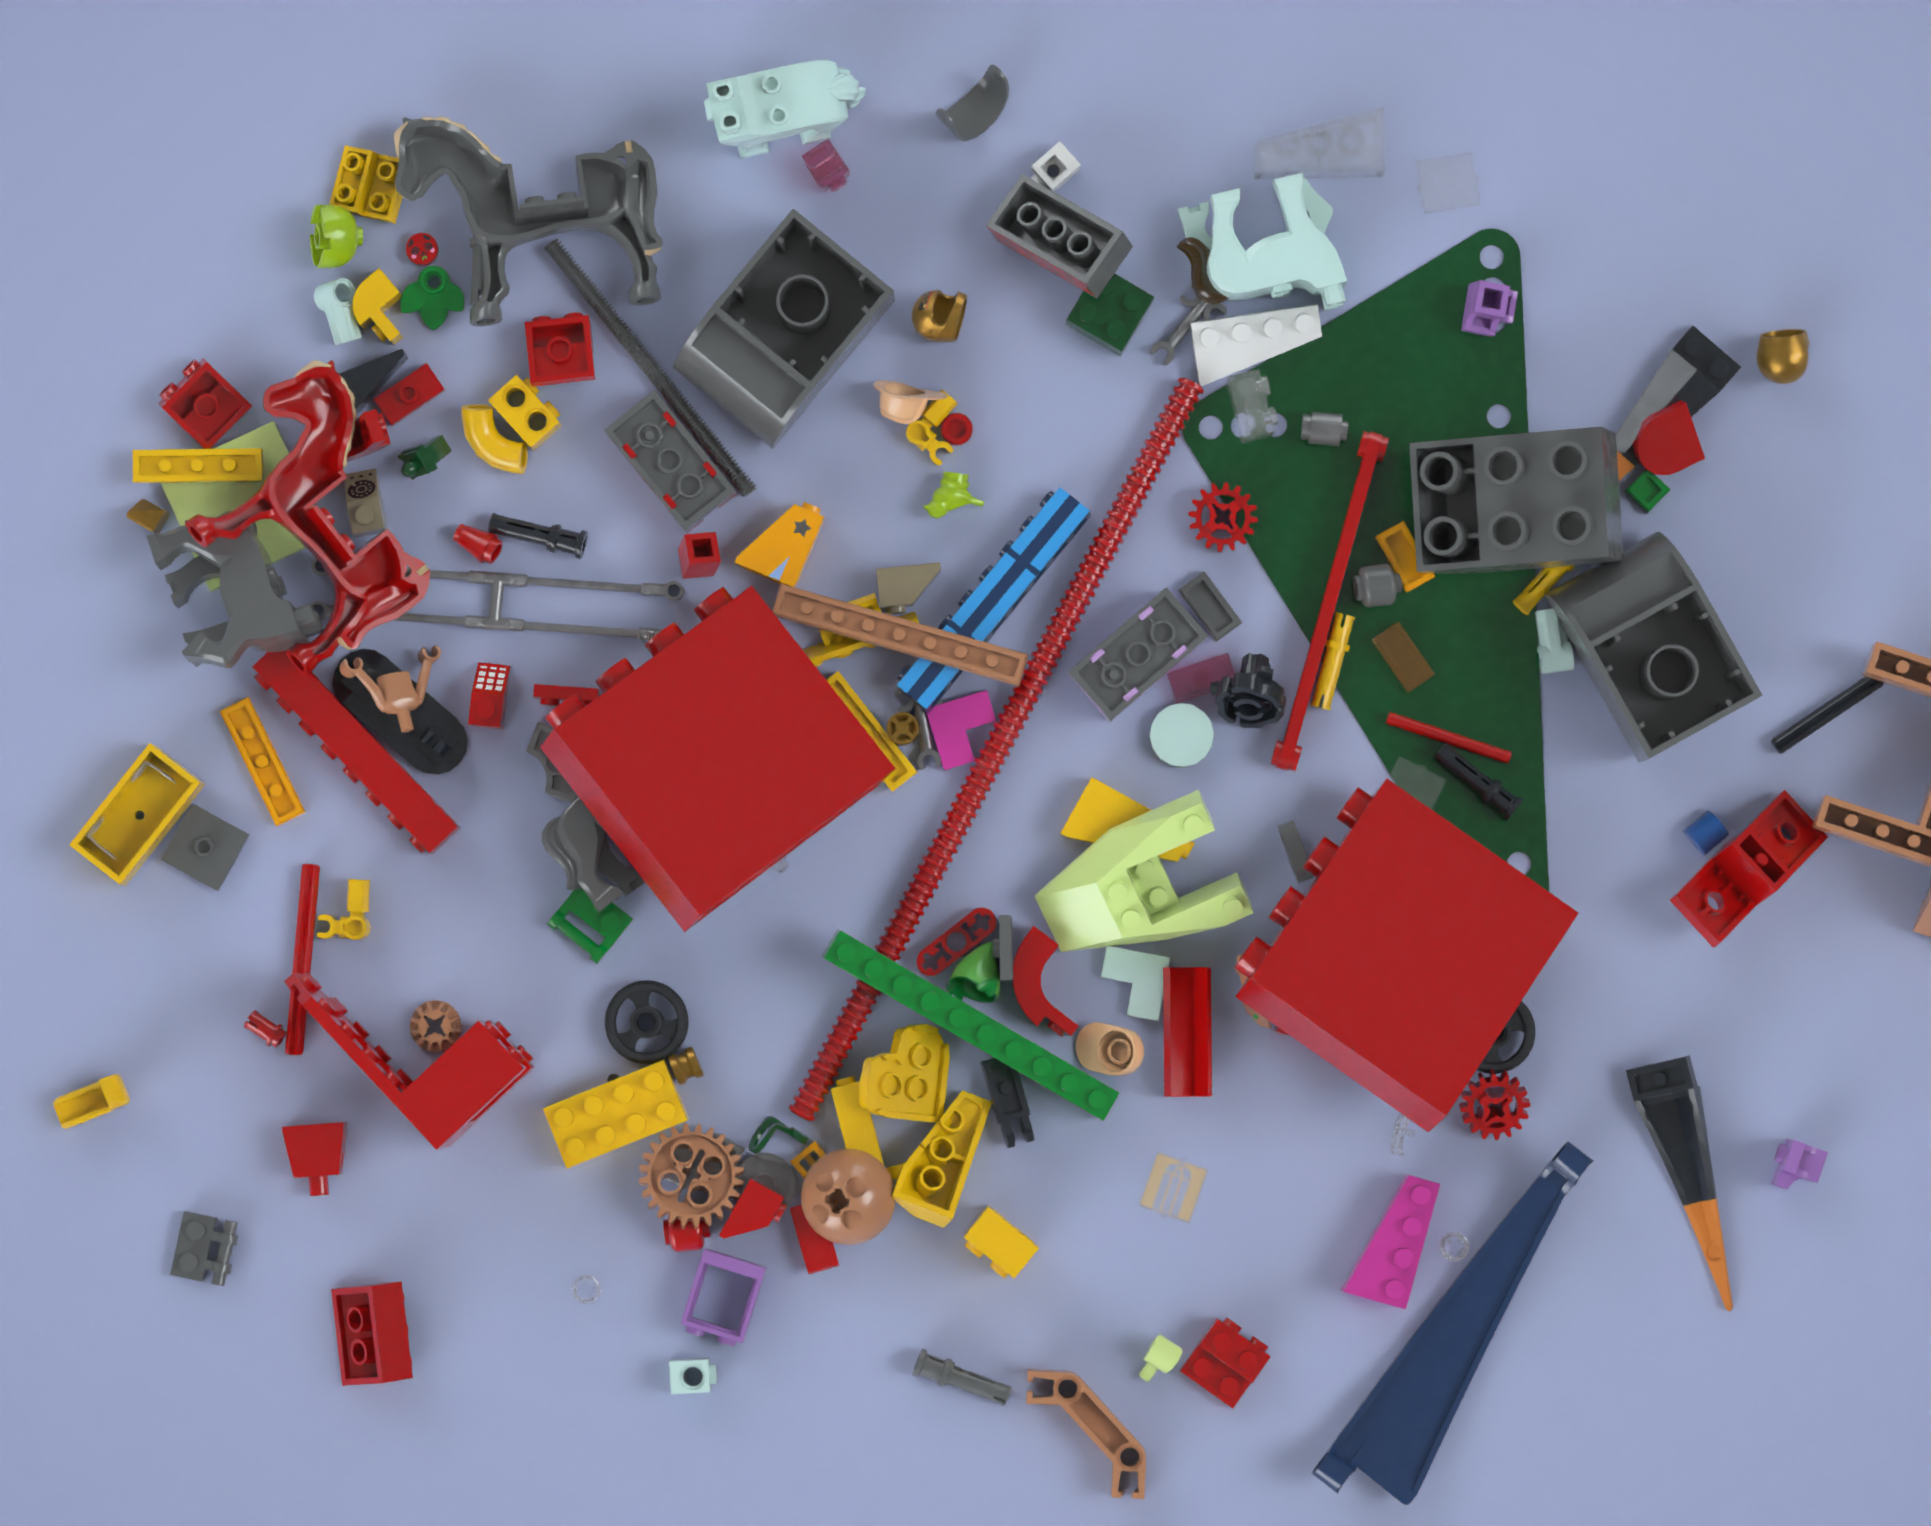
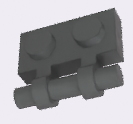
(194, 1246)

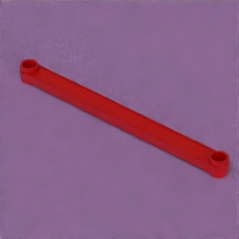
(1287, 752)

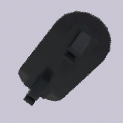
(437, 737)

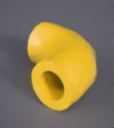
(489, 443)

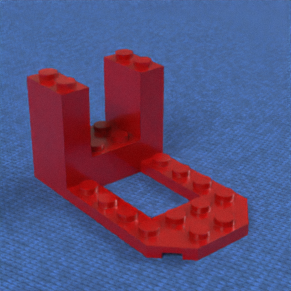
(450, 1091)

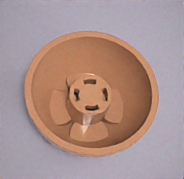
(863, 1198)

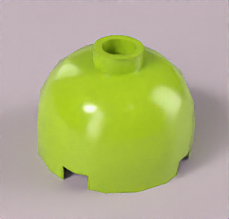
(334, 236)

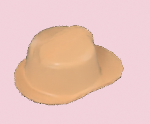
(904, 402)

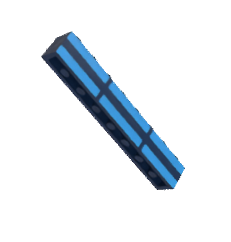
(999, 590)

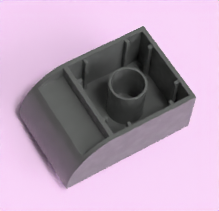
(783, 328)
(1516, 501)
(1653, 646)

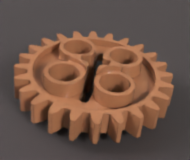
(717, 1187)

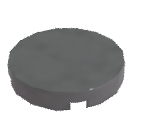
(770, 1171)

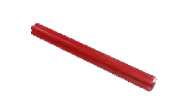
(302, 955)

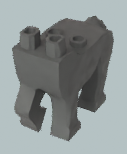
(249, 592)
(582, 850)

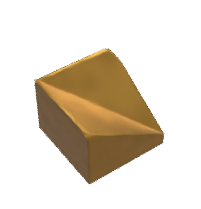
(148, 516)

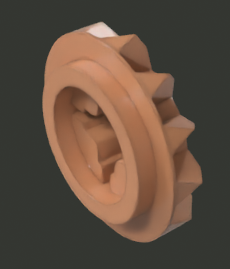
(451, 1026)

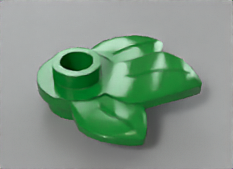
(432, 302)

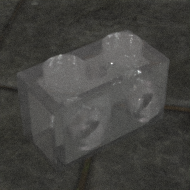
(1250, 405)

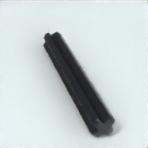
(1825, 714)

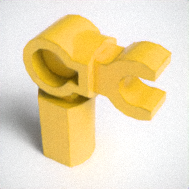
(920, 432)
(356, 925)

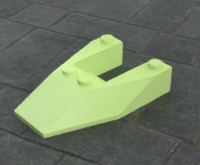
(1122, 892)

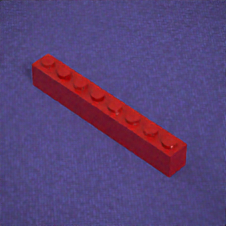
(358, 749)

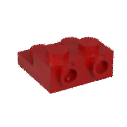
(560, 349)
(203, 403)
(1226, 1361)

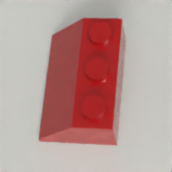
(372, 1333)

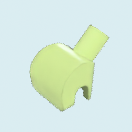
(1160, 1356)

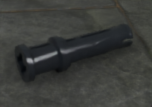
(552, 537)
(1489, 790)

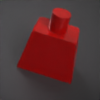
(316, 1152)

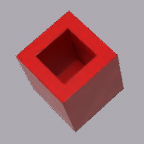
(699, 555)

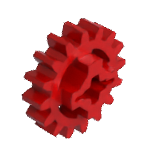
(1235, 507)
(1487, 1116)

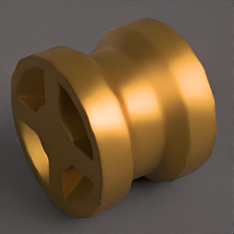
(899, 724)
(685, 1065)

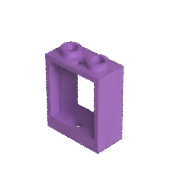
(733, 1264)

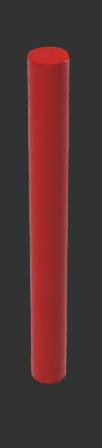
(1449, 737)

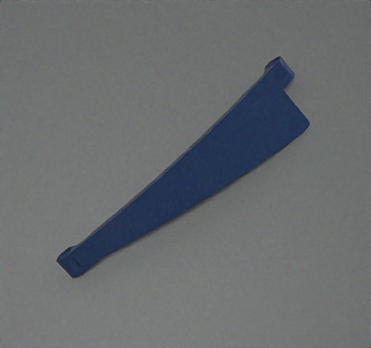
(1417, 1396)

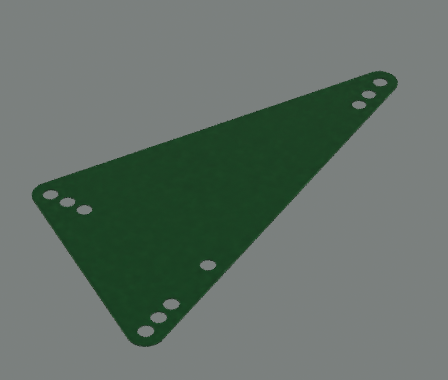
(1414, 378)

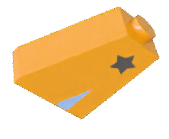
(785, 546)

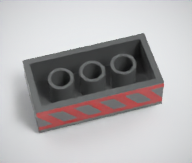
(1059, 236)

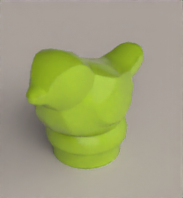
(951, 495)

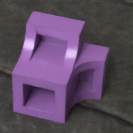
(1488, 306)
(1797, 1162)

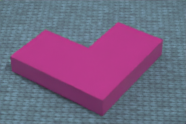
(950, 724)

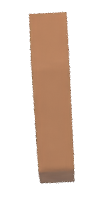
(1097, 1423)

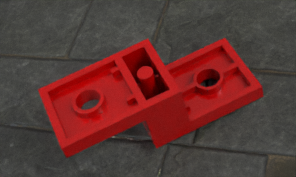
(1748, 868)

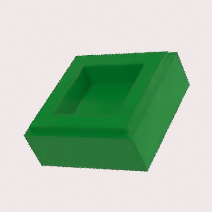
(1647, 490)

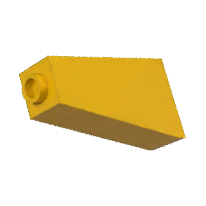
(1105, 808)

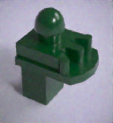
(423, 458)

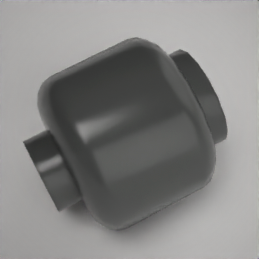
(1376, 585)

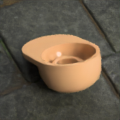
(1109, 1049)

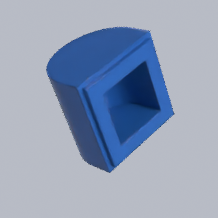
(1706, 832)

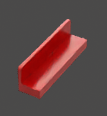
(1187, 1031)

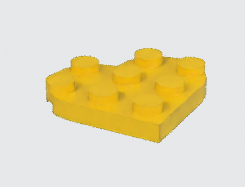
(909, 1078)

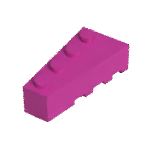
(1394, 1250)

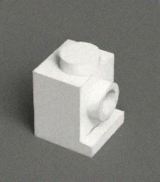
(1057, 157)

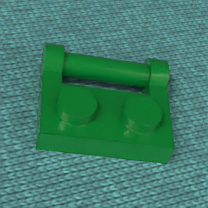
(608, 923)

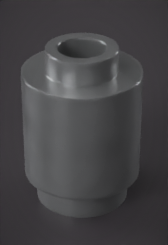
(1324, 428)

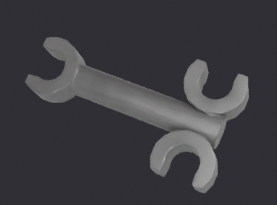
(1199, 309)
(923, 732)

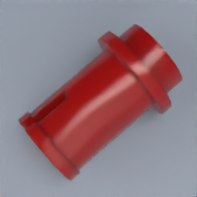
(265, 1029)

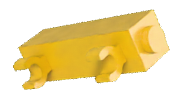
(857, 1122)

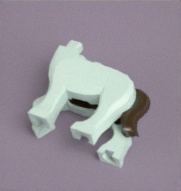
(1273, 265)

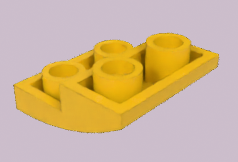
(367, 185)

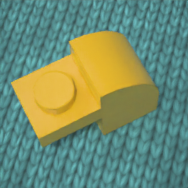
(371, 301)

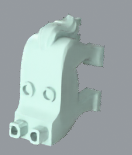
(781, 103)

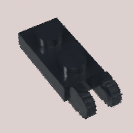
(1007, 1099)

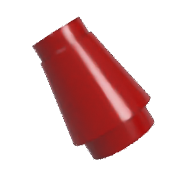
(478, 543)

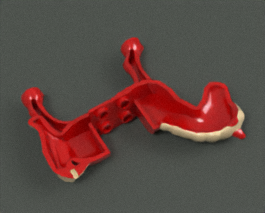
(366, 582)

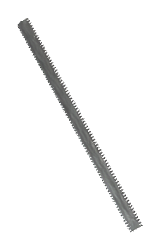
(649, 367)

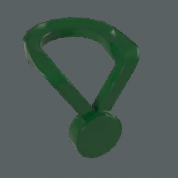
(755, 1148)

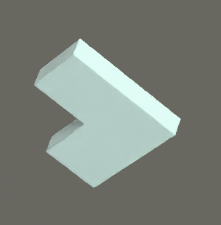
(1144, 973)

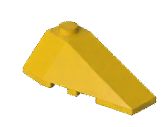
(939, 1166)

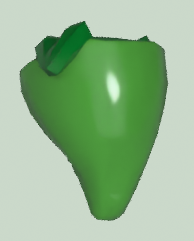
(976, 976)

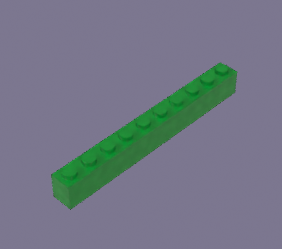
(970, 1024)

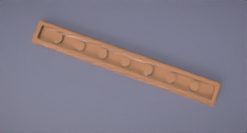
(900, 635)

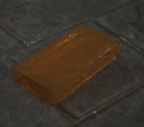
(1402, 657)

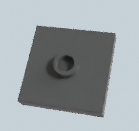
(205, 847)
(1004, 948)

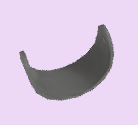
(979, 107)

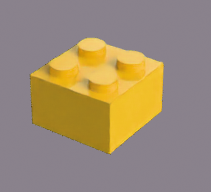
(999, 1242)

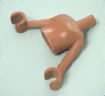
(396, 689)

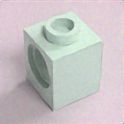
(677, 1375)

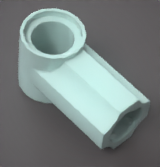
(337, 302)
(1553, 646)

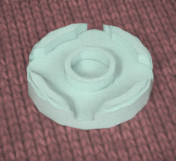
(1181, 735)

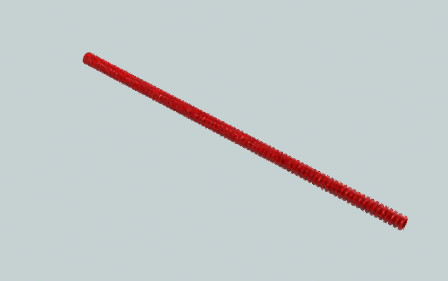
(1001, 739)

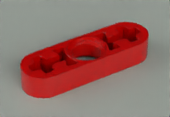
(932, 950)

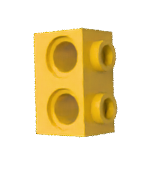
(520, 416)

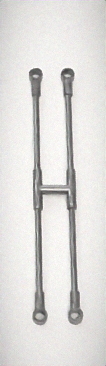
(499, 580)

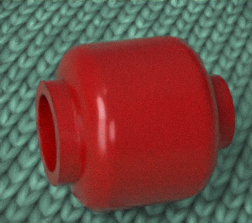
(685, 1239)

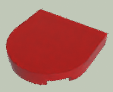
(1668, 441)

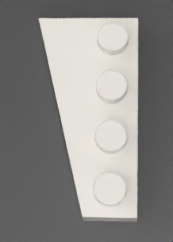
(1244, 340)

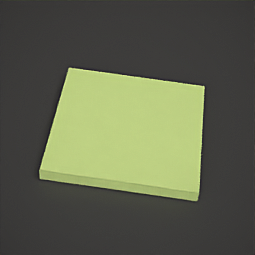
(216, 498)

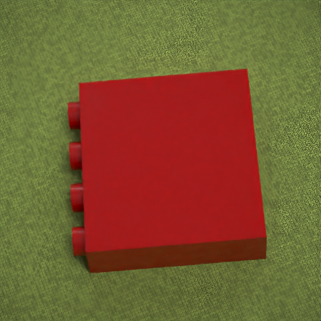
(714, 754)
(1403, 952)

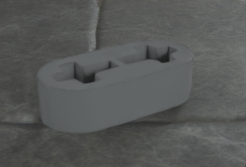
(1294, 850)

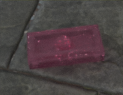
(1196, 679)

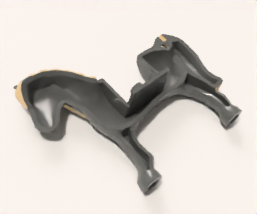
(610, 201)

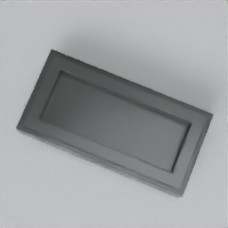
(1210, 606)

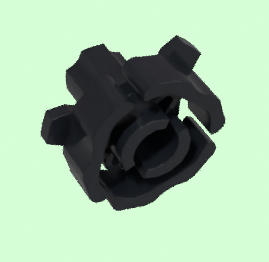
(1250, 694)

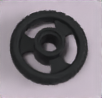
(1519, 1021)
(626, 1042)

